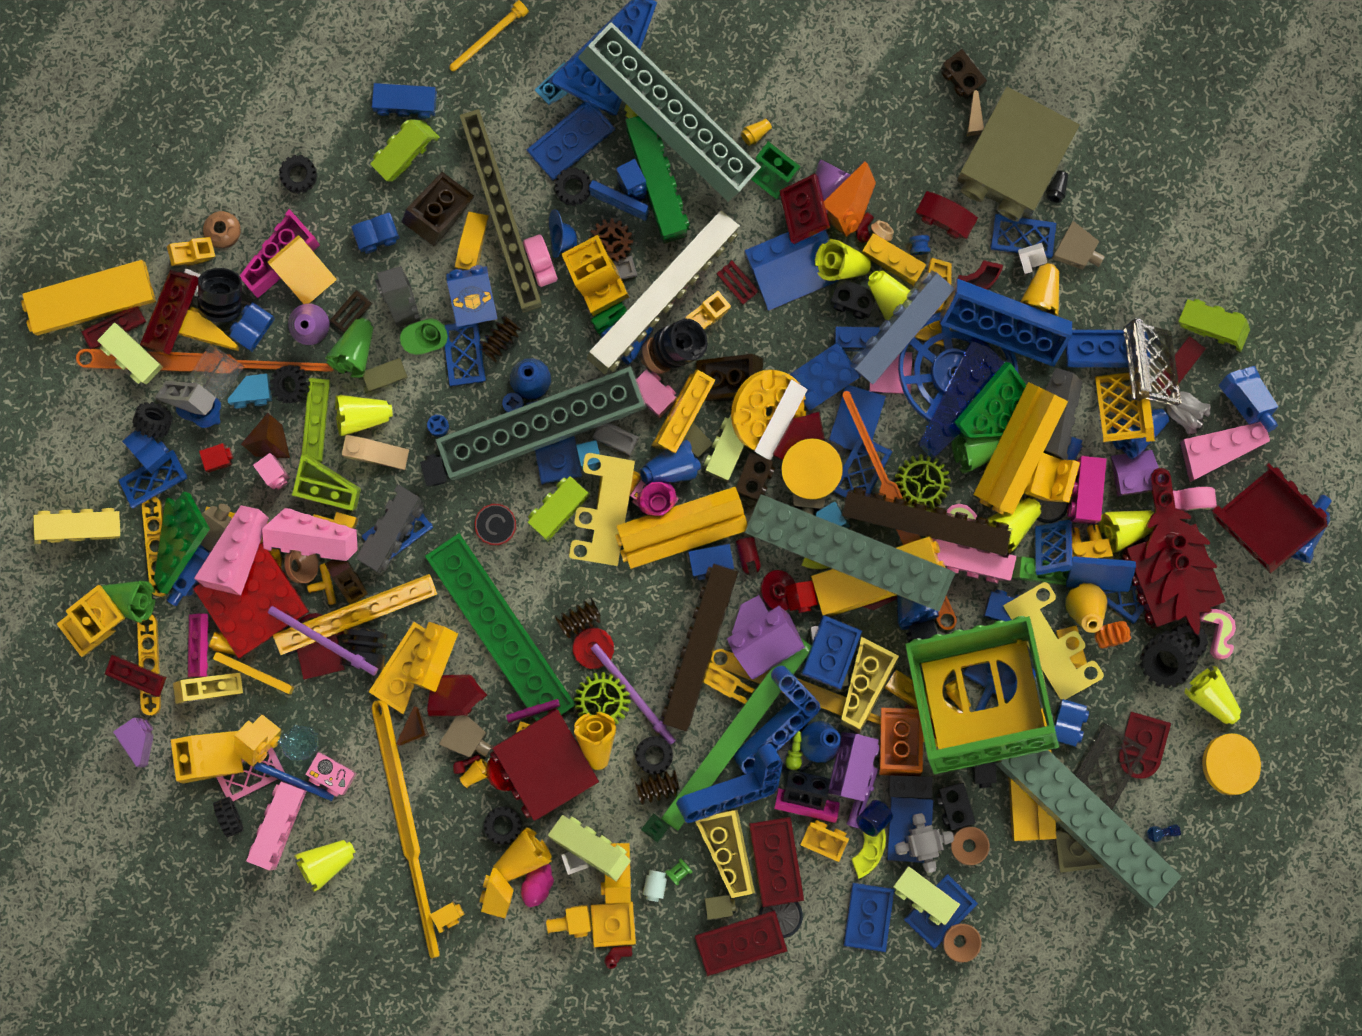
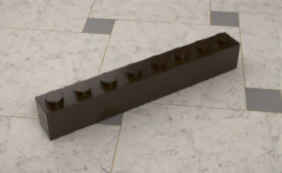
(927, 522)
(700, 647)

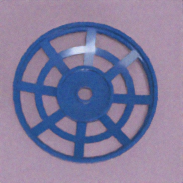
(940, 367)

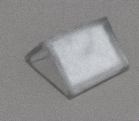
(216, 372)

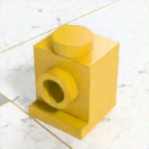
(447, 916)

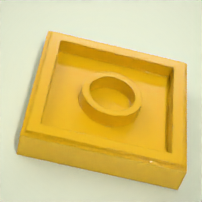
(613, 924)

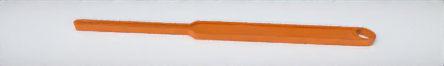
(187, 361)
(891, 491)

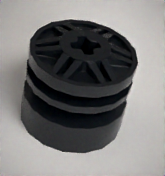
(219, 295)
(679, 343)
(365, 644)

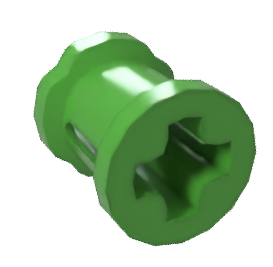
(679, 871)

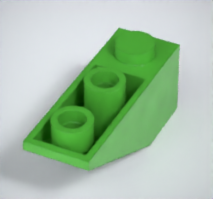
(1026, 570)

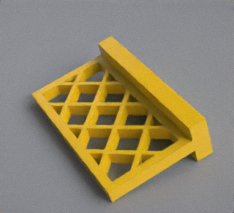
(1143, 408)
(683, 411)

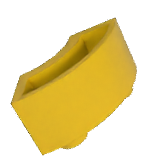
(619, 890)

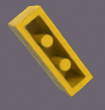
(894, 259)
(432, 656)

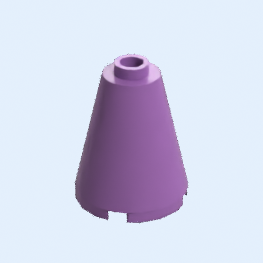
(829, 178)
(317, 321)

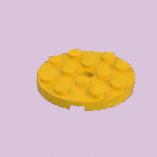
(752, 398)

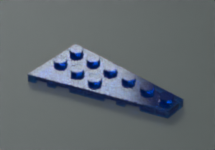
(969, 378)

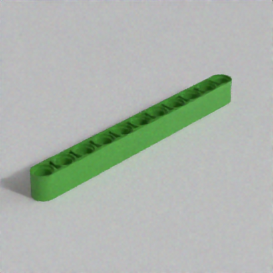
(734, 736)

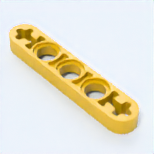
(151, 536)
(145, 654)

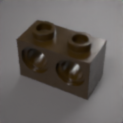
(967, 72)
(749, 475)
(346, 580)

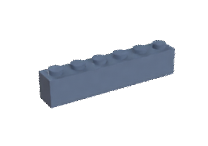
(902, 326)

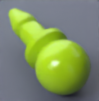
(794, 761)

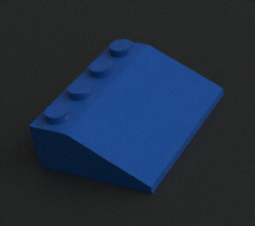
(786, 269)

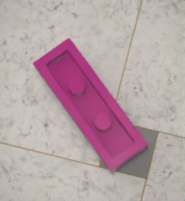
(198, 645)
(829, 814)

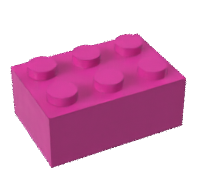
(1088, 491)

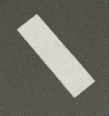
(781, 419)

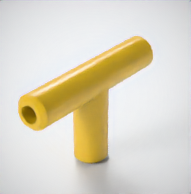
(325, 584)

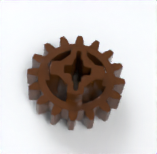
(620, 241)

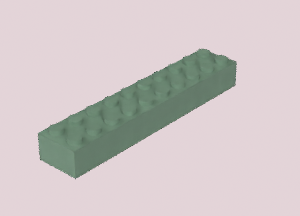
(669, 112)
(541, 423)
(850, 552)
(1092, 825)

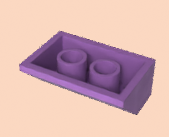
(766, 642)
(853, 766)

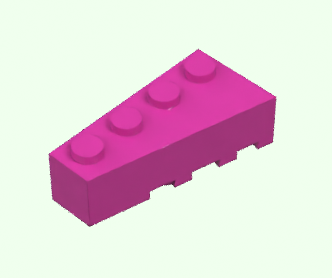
(258, 273)

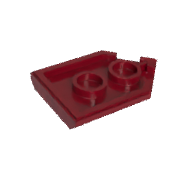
(800, 429)
(455, 696)

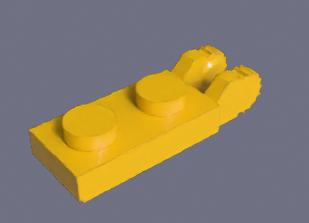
(725, 682)

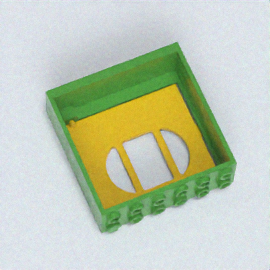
(989, 733)

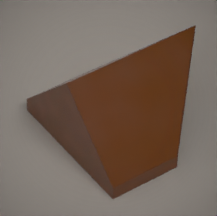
(267, 438)
(414, 728)

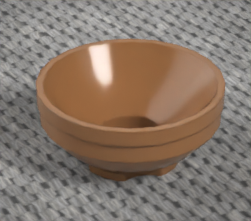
(231, 233)
(649, 360)
(306, 569)
(981, 845)
(969, 949)

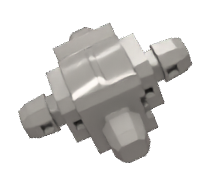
(924, 842)

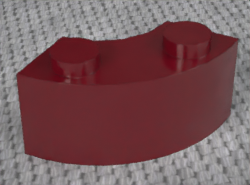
(946, 215)
(984, 276)

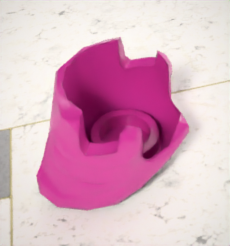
(656, 498)

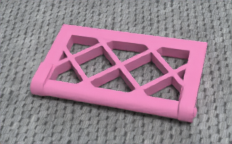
(246, 790)

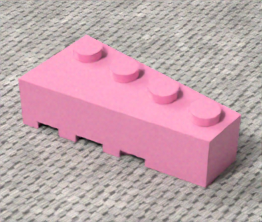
(1216, 449)
(309, 535)
(976, 562)
(276, 826)

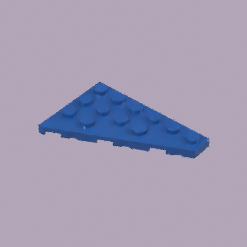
(585, 84)

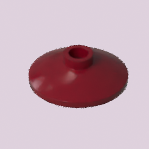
(776, 580)

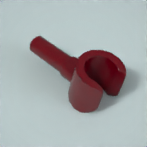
(459, 766)

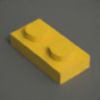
(1073, 643)

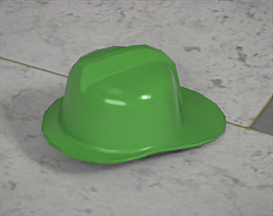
(423, 336)

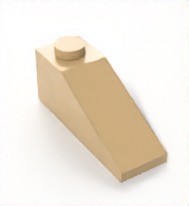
(374, 452)

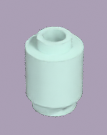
(655, 885)

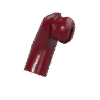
(862, 231)
(615, 955)

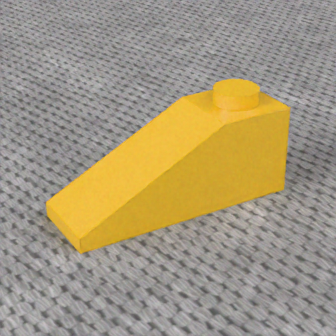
(471, 241)
(201, 329)

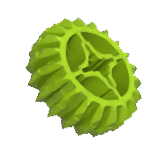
(931, 484)
(603, 682)

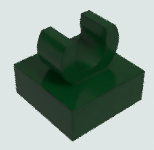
(655, 827)

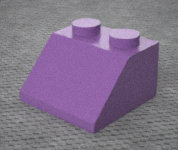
(1133, 475)
(136, 740)

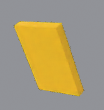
(302, 270)

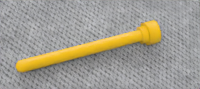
(517, 11)

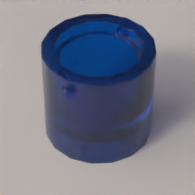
(874, 818)

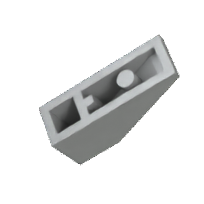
(186, 396)

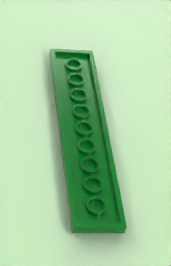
(497, 625)

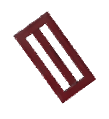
(748, 295)

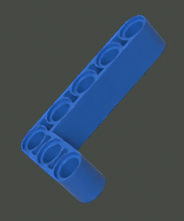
(786, 722)
(737, 791)

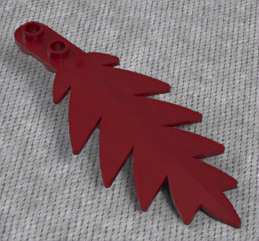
(1176, 554)

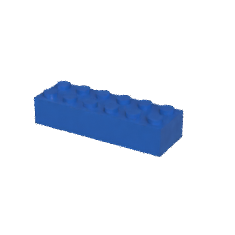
(1006, 323)

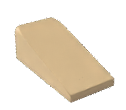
(975, 123)

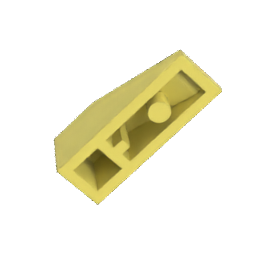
(207, 688)

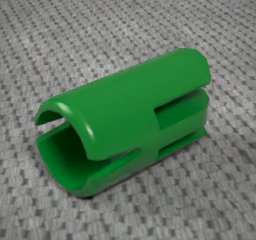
(608, 317)

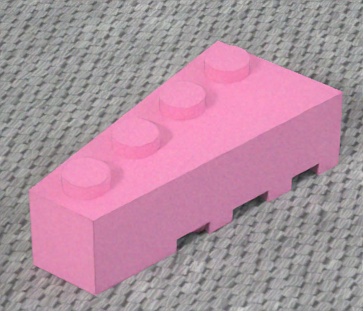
(234, 552)

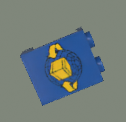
(471, 295)

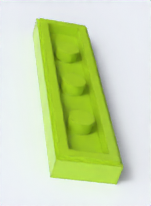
(316, 418)

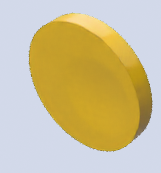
(812, 469)
(1231, 764)

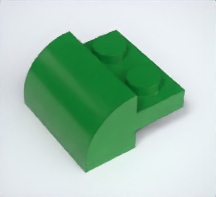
(776, 170)

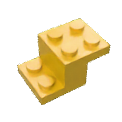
(595, 275)
(1053, 479)
(90, 620)

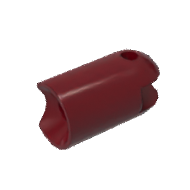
(748, 552)

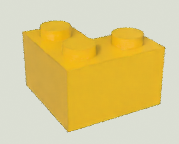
(256, 739)

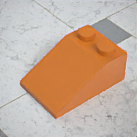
(849, 201)
(900, 742)

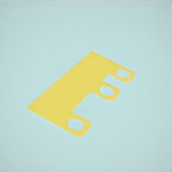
(611, 509)
(1053, 651)

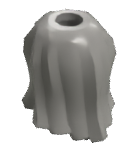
(1189, 412)

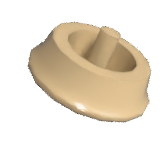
(883, 230)

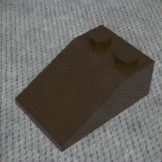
(437, 208)
(729, 374)

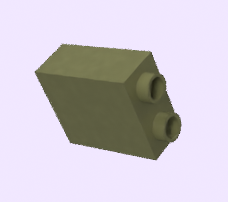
(1016, 155)

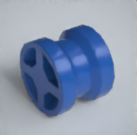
(919, 245)
(512, 398)
(435, 423)

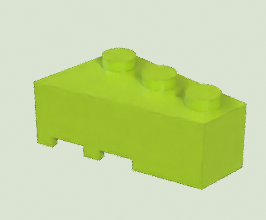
(403, 149)
(1215, 323)
(324, 485)

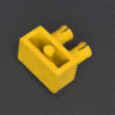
(1094, 548)
(575, 922)

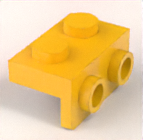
(825, 841)

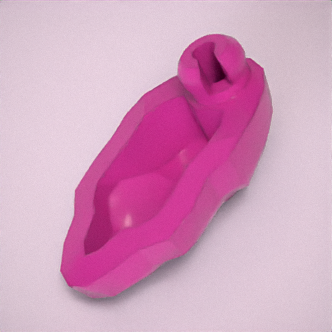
(537, 886)

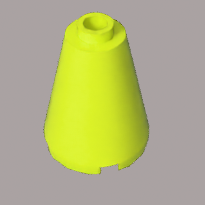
(840, 261)
(887, 292)
(360, 413)
(1021, 520)
(1125, 527)
(1214, 695)
(324, 862)

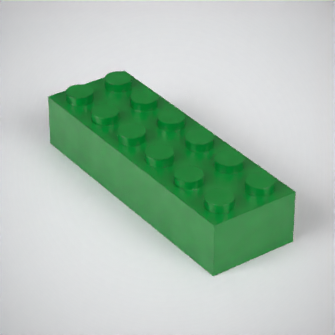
(660, 185)

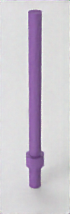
(356, 660)
(658, 725)

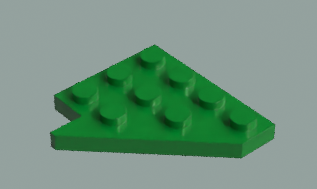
(993, 405)
(180, 537)

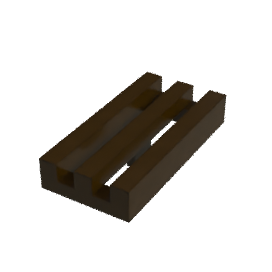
(362, 299)

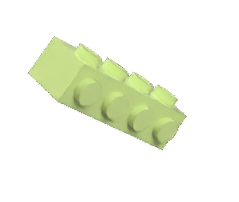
(589, 847)

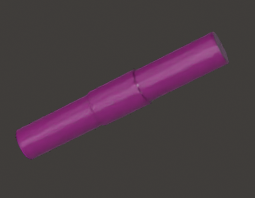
(534, 710)

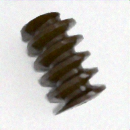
(499, 338)
(578, 618)
(657, 787)

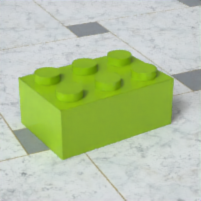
(558, 508)

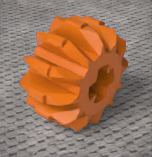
(1113, 634)

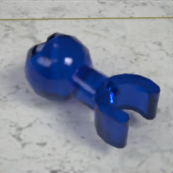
(1156, 833)

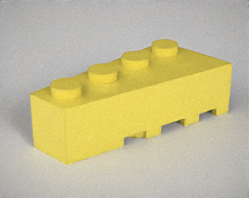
(76, 525)
(868, 680)
(728, 851)

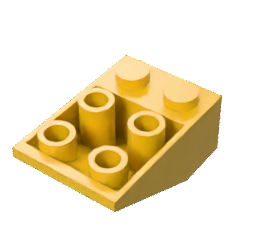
(205, 757)

